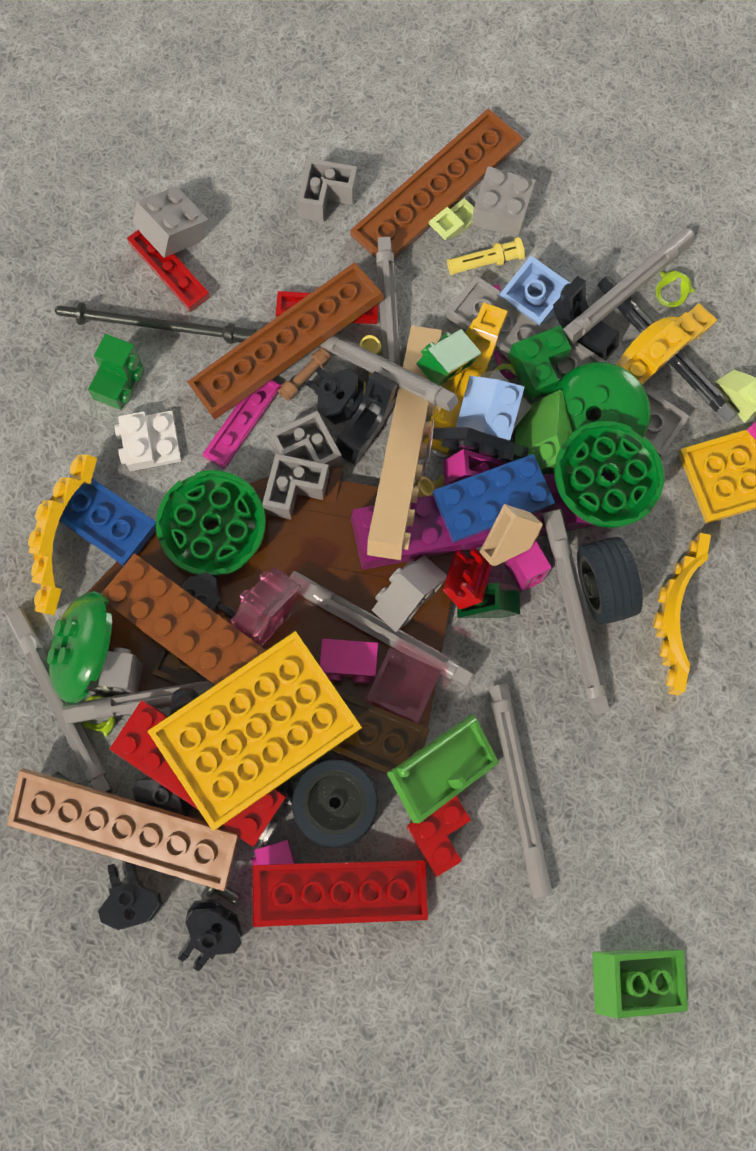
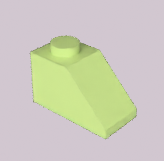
(741, 392)

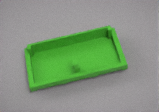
(443, 768)

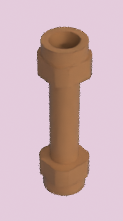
(290, 389)

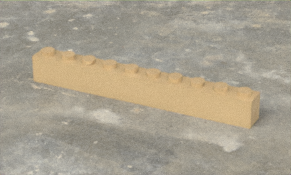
(401, 459)

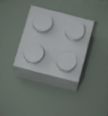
(502, 201)
(170, 221)

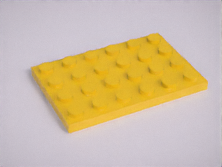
(254, 730)

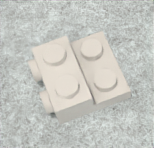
(147, 440)

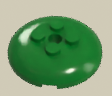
(608, 388)
(622, 454)
(207, 498)
(79, 646)

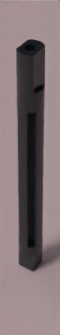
(680, 362)

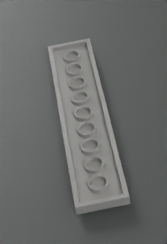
(665, 418)

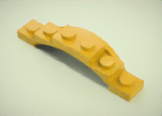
(484, 334)
(663, 341)
(43, 536)
(668, 619)

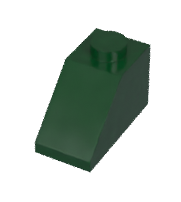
(498, 602)

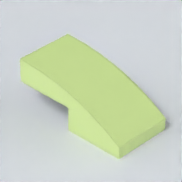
(453, 221)

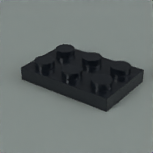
(479, 443)

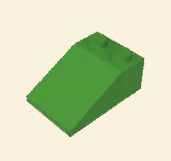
(545, 430)
(639, 982)

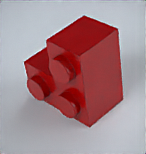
(432, 836)

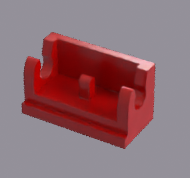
(467, 578)

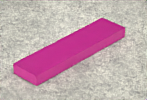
(240, 424)

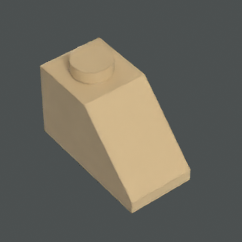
(510, 535)

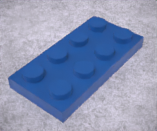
(475, 502)
(107, 521)

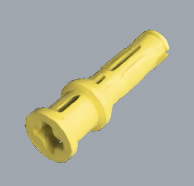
(497, 254)

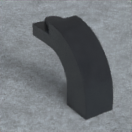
(572, 302)
(368, 419)

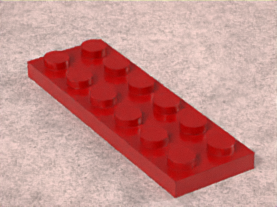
(140, 750)
(339, 893)

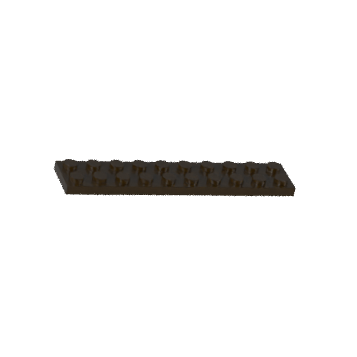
(380, 744)

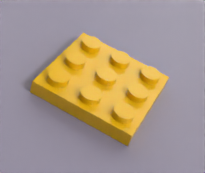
(722, 475)

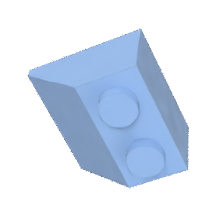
(534, 291)
(490, 406)

